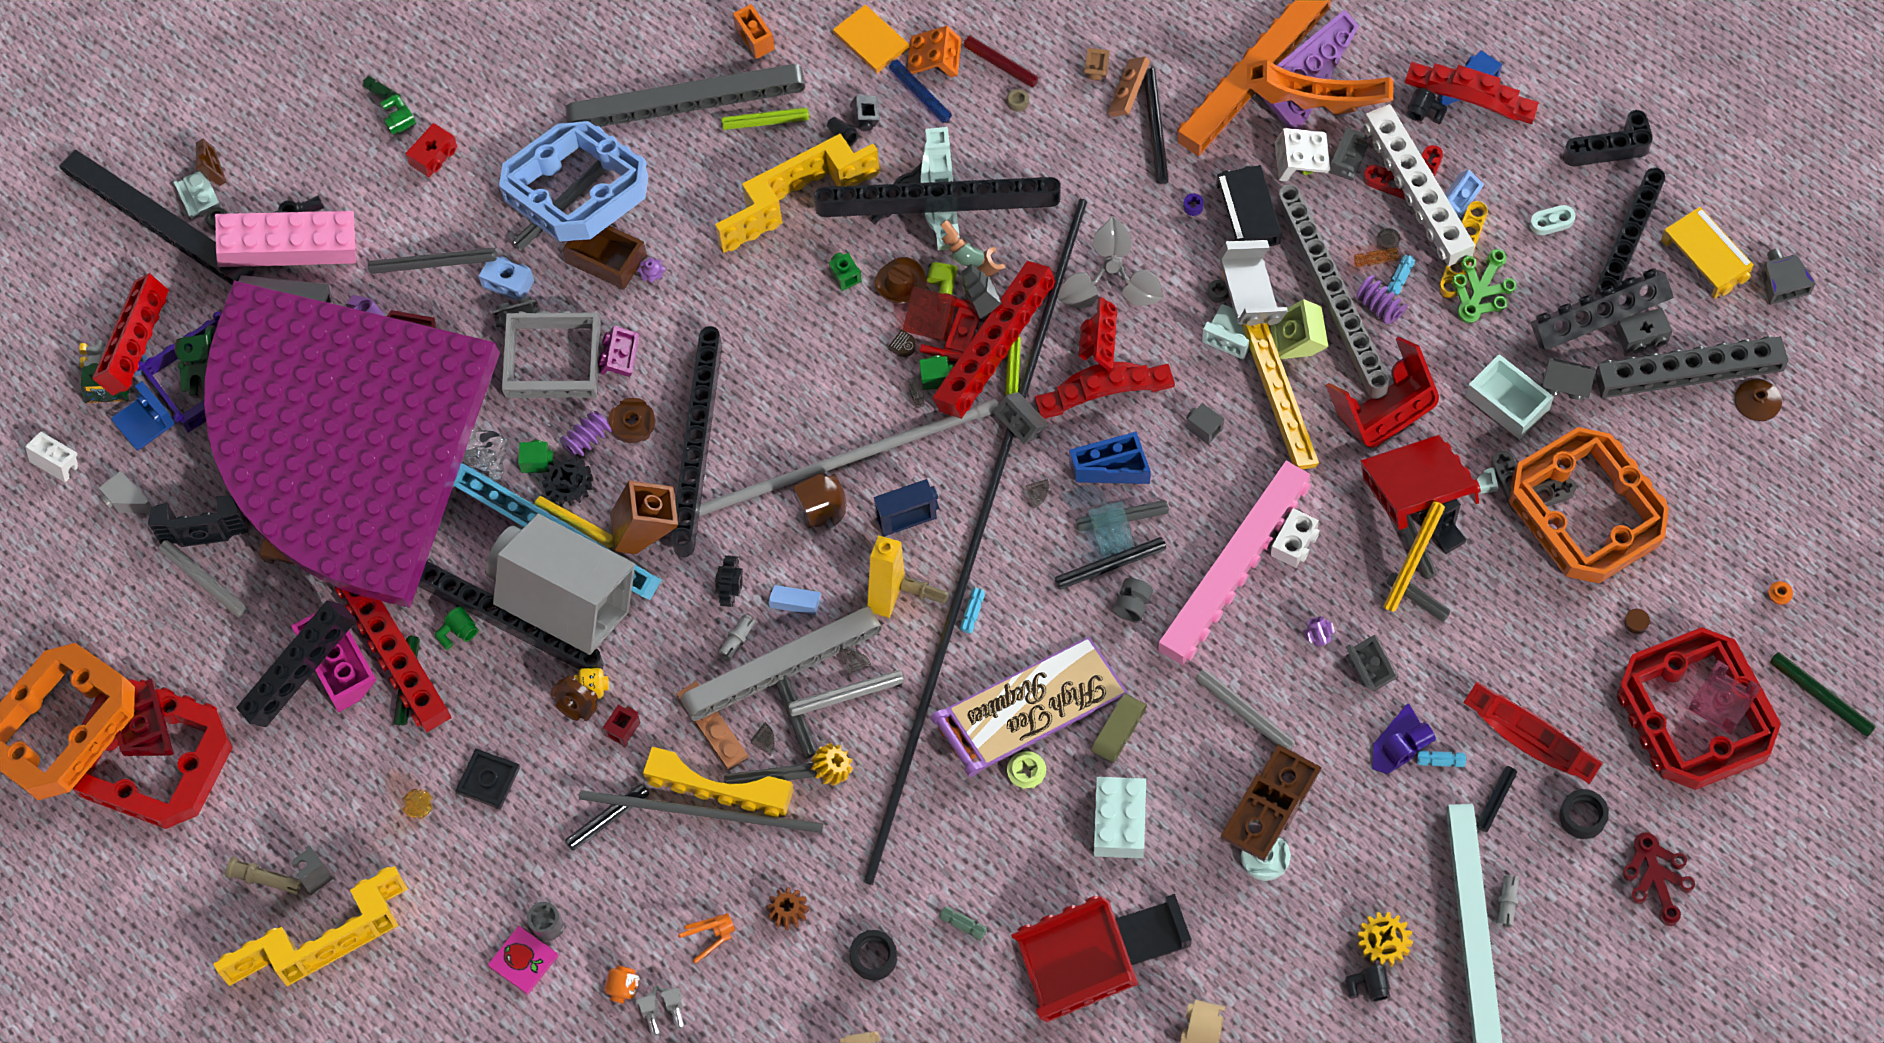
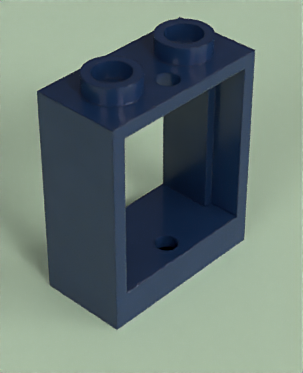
(906, 507)

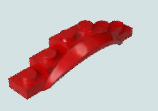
(1473, 88)
(1099, 382)
(1532, 734)

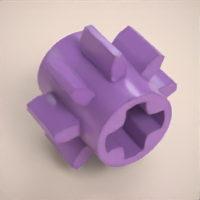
(1318, 631)

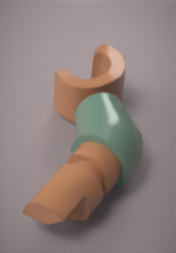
(967, 254)

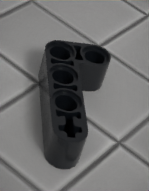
(1580, 150)

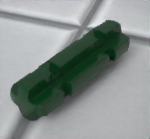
(378, 88)

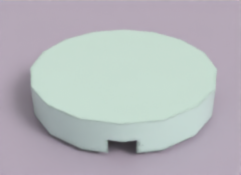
(1273, 867)

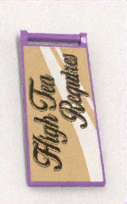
(1030, 705)

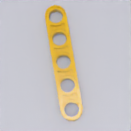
(1468, 221)

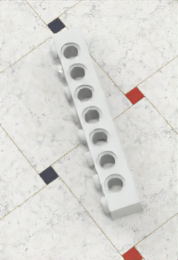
(1429, 191)

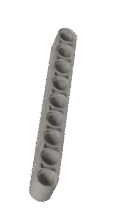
(783, 661)

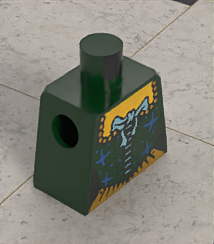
(93, 392)

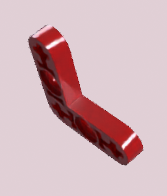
(1381, 171)

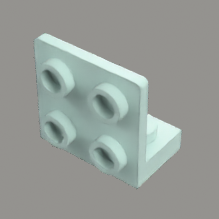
(1226, 333)

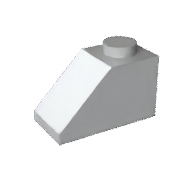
(123, 495)

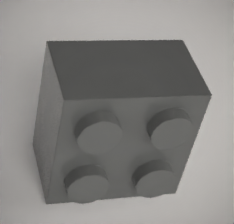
(1568, 378)

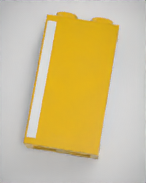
(1709, 251)

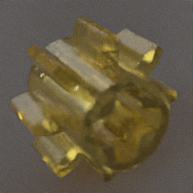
(417, 803)

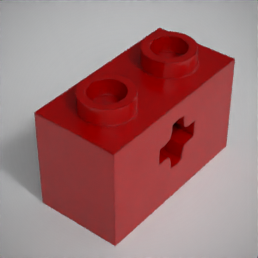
(431, 150)

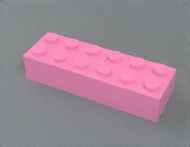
(285, 238)

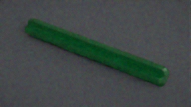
(1822, 694)

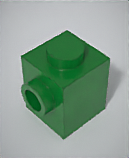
(934, 371)
(535, 456)

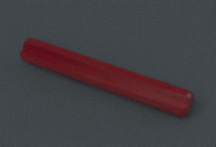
(1001, 61)

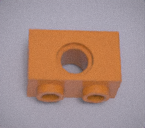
(753, 31)

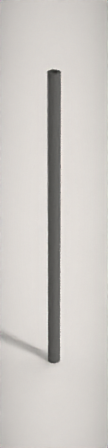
(701, 811)

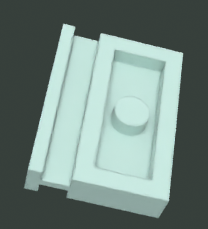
(197, 194)

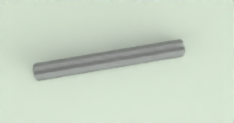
(202, 578)
(845, 693)
(1244, 709)

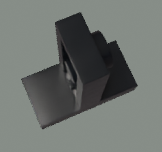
(1446, 531)

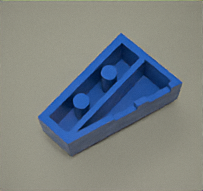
(1111, 461)

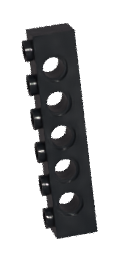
(1658, 292)
(296, 664)

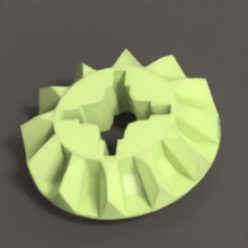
(1030, 760)

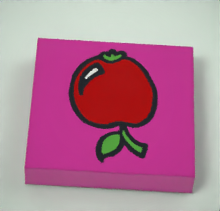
(523, 960)

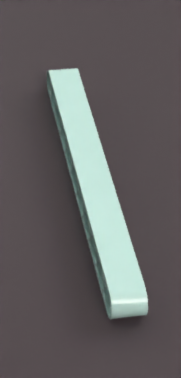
(1473, 924)

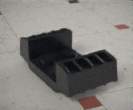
(198, 529)

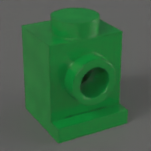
(844, 271)

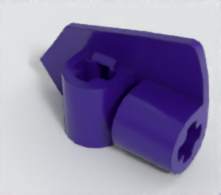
(1401, 741)

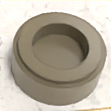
(1018, 100)

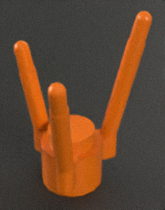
(720, 925)

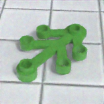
(1481, 288)

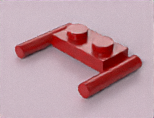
(961, 333)

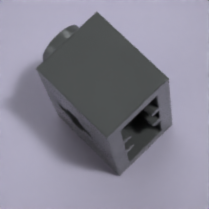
(1643, 331)

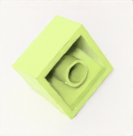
(1300, 331)

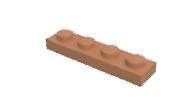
(719, 735)

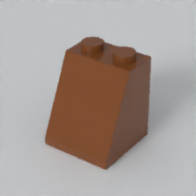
(642, 516)

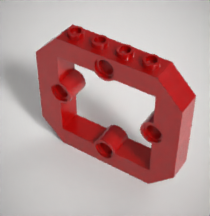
(1664, 755)
(194, 784)

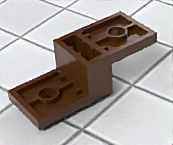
(1271, 803)

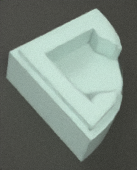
(1488, 481)

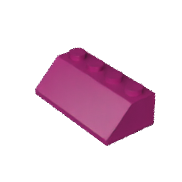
(343, 671)

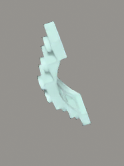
(938, 168)

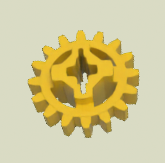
(1392, 945)

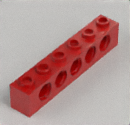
(131, 334)

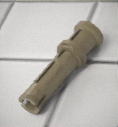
(252, 873)

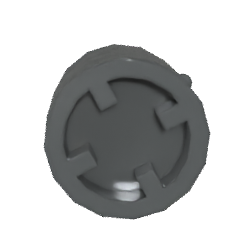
(545, 921)

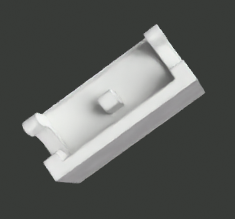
(51, 456)

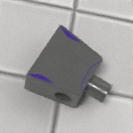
(1785, 277)

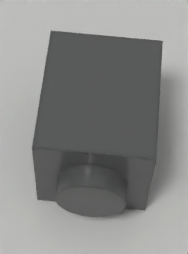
(1204, 423)

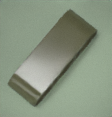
(1119, 728)

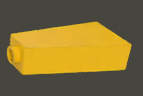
(885, 576)

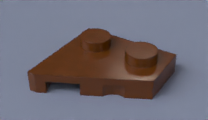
(208, 162)

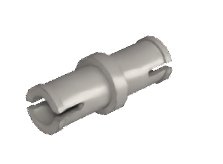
(736, 637)
(1508, 901)

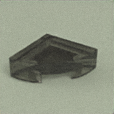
(1037, 492)
(854, 660)
(764, 739)

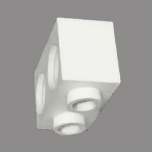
(1292, 537)

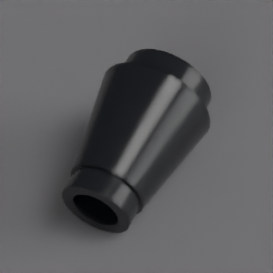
(838, 126)

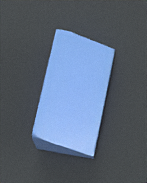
(1463, 191)
(794, 600)

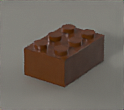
(608, 256)

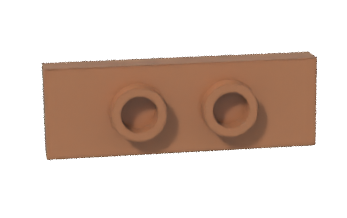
(1128, 86)

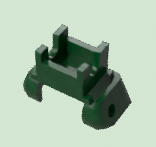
(195, 358)

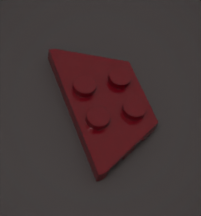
(147, 730)

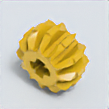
(831, 764)

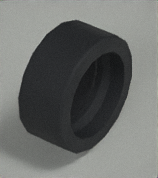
(1585, 796)
(881, 972)

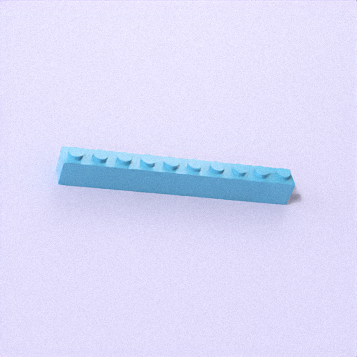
(523, 512)

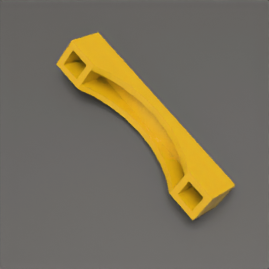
(766, 794)

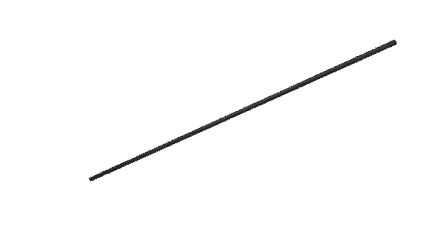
(971, 555)

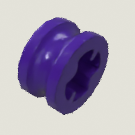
(1187, 204)

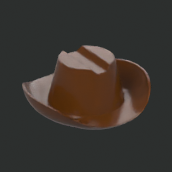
(898, 278)

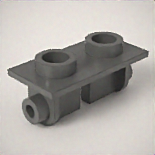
(525, 305)

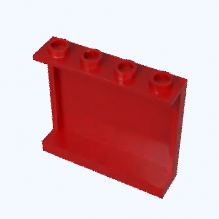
(1416, 477)
(1075, 958)

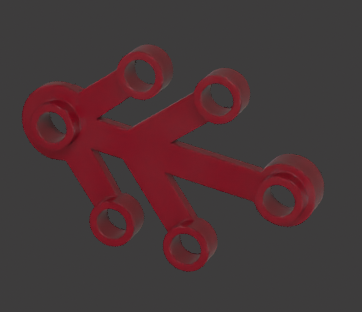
(1657, 874)

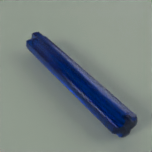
(919, 91)

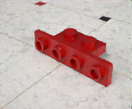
(1099, 335)

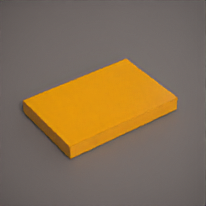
(871, 38)

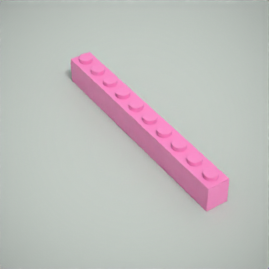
(1234, 563)

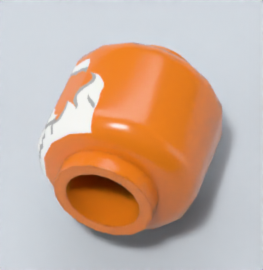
(621, 984)

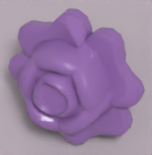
(651, 270)

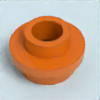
(1778, 598)

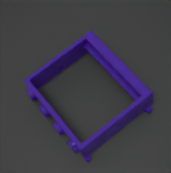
(196, 415)

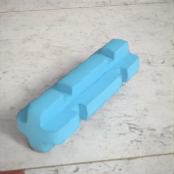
(1401, 274)
(972, 610)
(1441, 758)

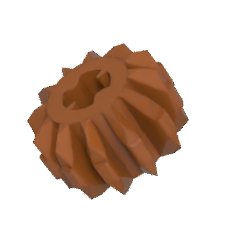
(796, 911)

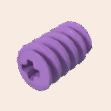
(1379, 301)
(585, 433)

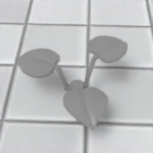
(1113, 243)

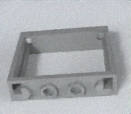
(550, 389)

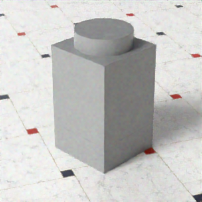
(560, 582)

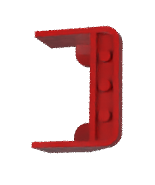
(1405, 402)

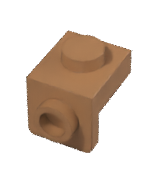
(1096, 63)

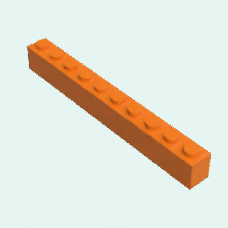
(1232, 91)

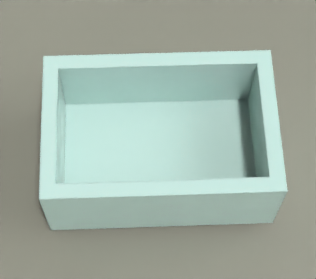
(1509, 396)
(1120, 817)

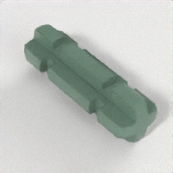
(963, 923)

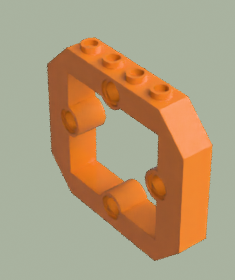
(1618, 466)
(86, 741)

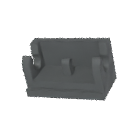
(1349, 154)
(1020, 417)
(315, 873)

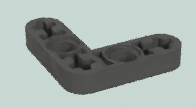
(1546, 487)

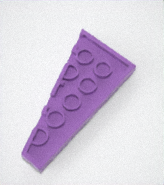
(1315, 59)

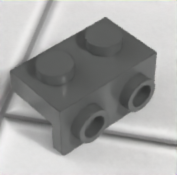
(1372, 663)

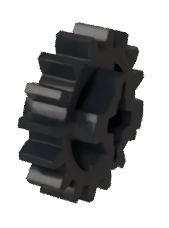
(559, 488)
(729, 581)

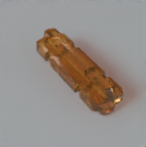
(1376, 257)

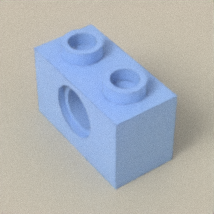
(514, 287)

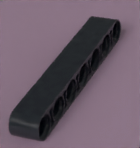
(1634, 227)

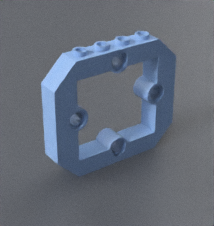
(545, 158)

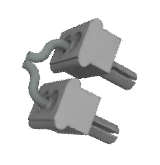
(649, 1004)

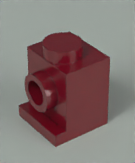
(621, 716)

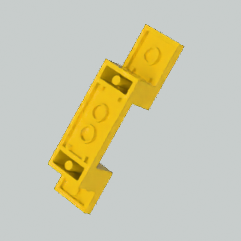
(766, 189)
(295, 964)

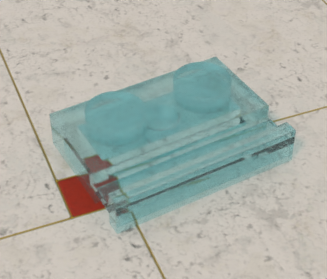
(1111, 528)

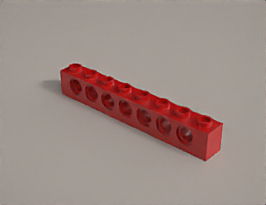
(994, 339)
(432, 713)

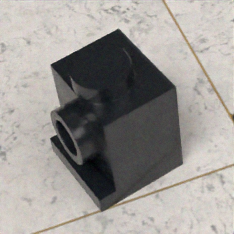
(867, 106)

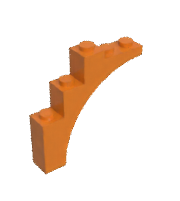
(1309, 92)

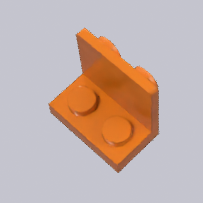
(935, 49)

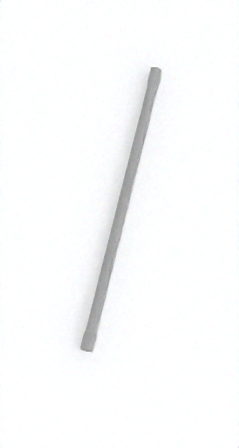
(979, 411)

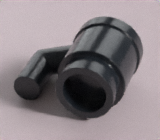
(1421, 104)
(1375, 982)

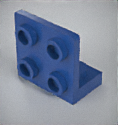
(143, 418)

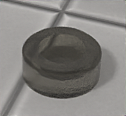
(1388, 239)

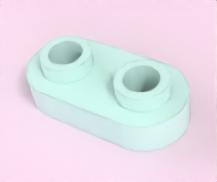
(1551, 220)

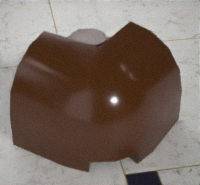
(821, 500)

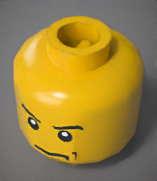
(594, 680)

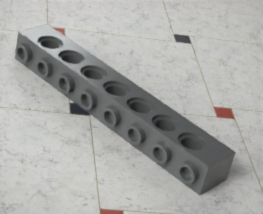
(1750, 364)

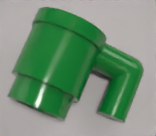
(399, 119)
(460, 624)

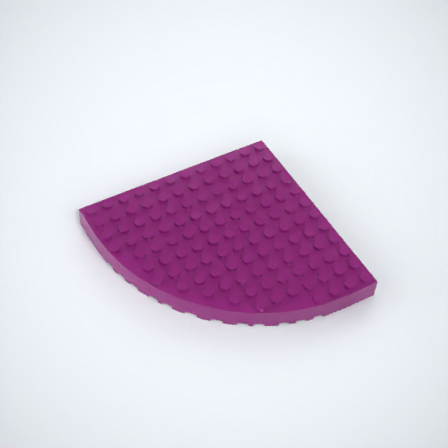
(341, 432)

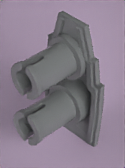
(980, 291)

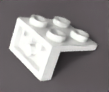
(1301, 151)

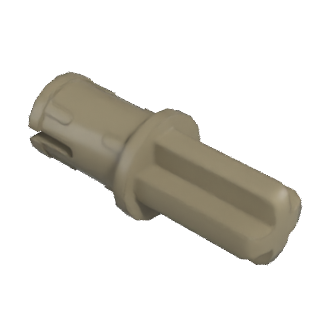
(923, 590)

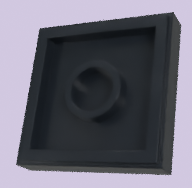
(488, 778)

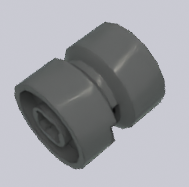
(1133, 598)

